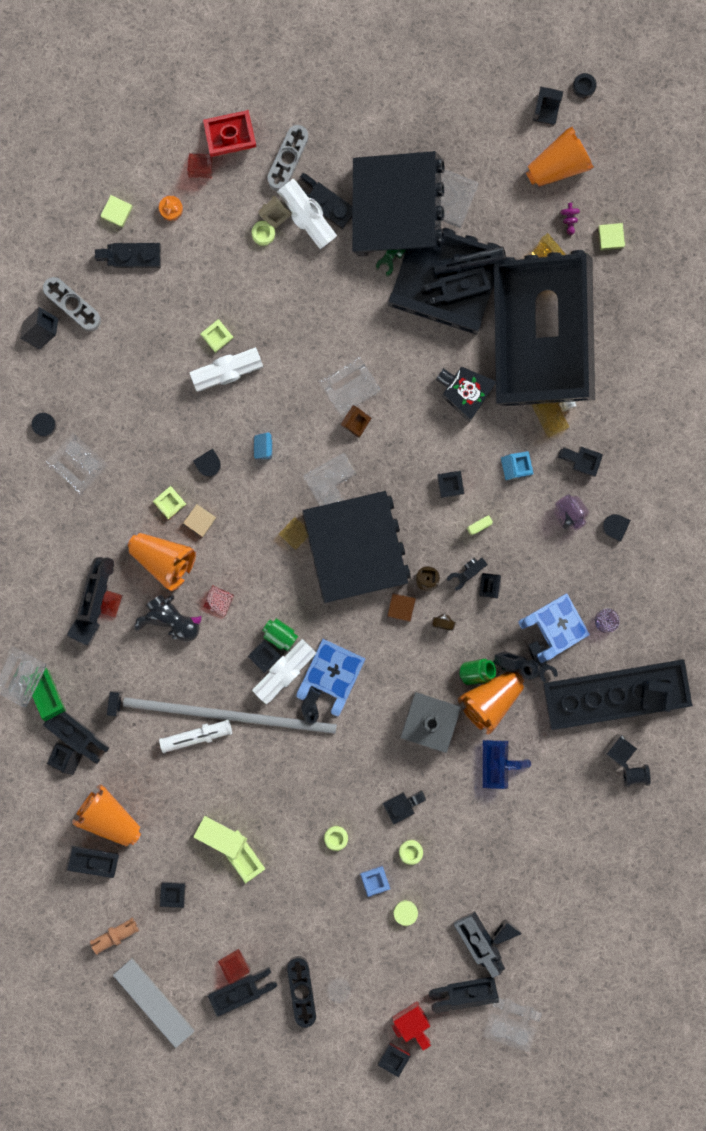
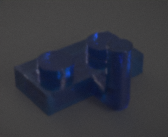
(497, 764)

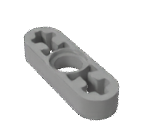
(289, 139)
(63, 288)

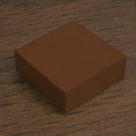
(356, 421)
(401, 607)

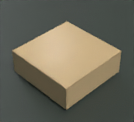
(199, 520)

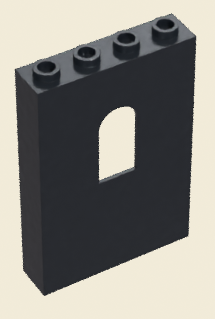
(545, 367)

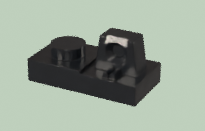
(92, 861)

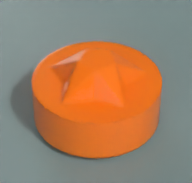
(170, 208)

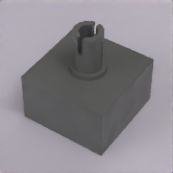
(430, 722)

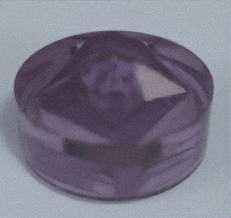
(607, 620)

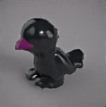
(165, 614)

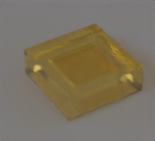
(294, 533)

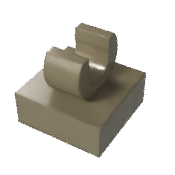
(275, 212)

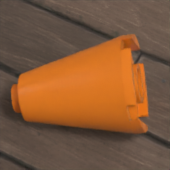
(560, 160)
(162, 558)
(492, 700)
(107, 818)

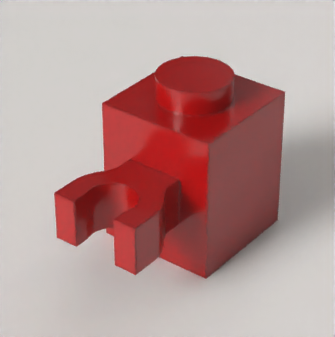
(412, 1023)

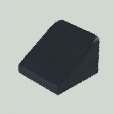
(83, 631)
(64, 759)
(505, 932)

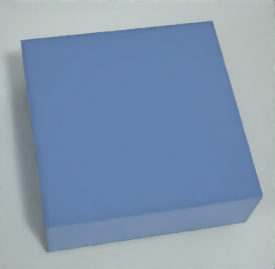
(375, 881)

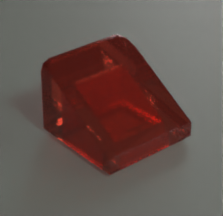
(199, 166)
(219, 600)
(234, 966)

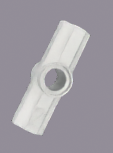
(306, 213)
(226, 369)
(284, 671)

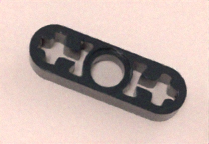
(292, 974)

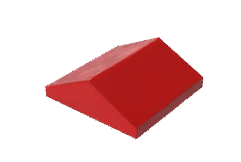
(229, 133)

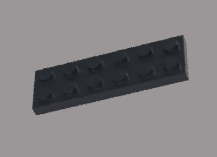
(612, 694)

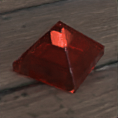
(111, 603)

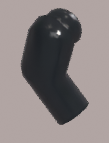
(309, 706)

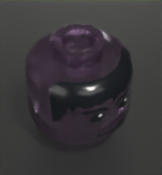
(571, 512)

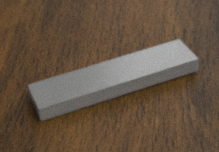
(153, 1002)

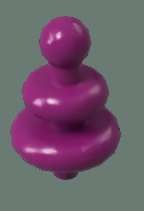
(570, 220)

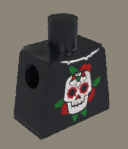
(465, 390)

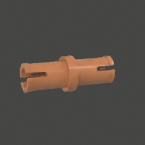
(114, 936)

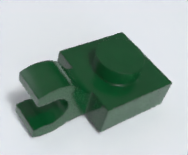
(389, 258)

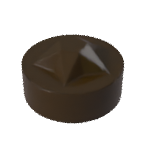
(427, 578)
(443, 622)

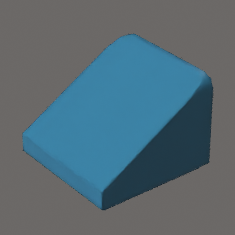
(263, 446)
(517, 465)

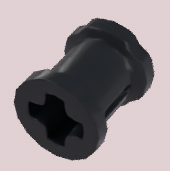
(637, 775)

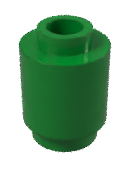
(279, 634)
(477, 671)

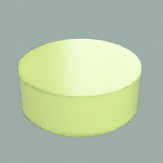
(263, 233)
(336, 838)
(410, 852)
(405, 912)

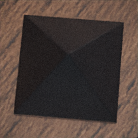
(490, 585)

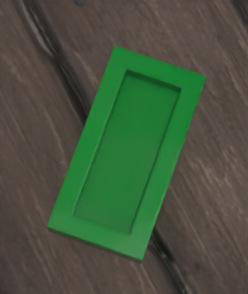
(47, 697)

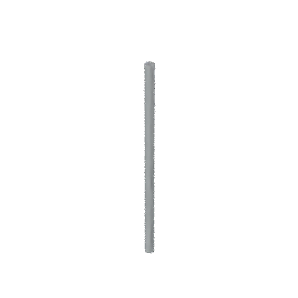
(228, 715)

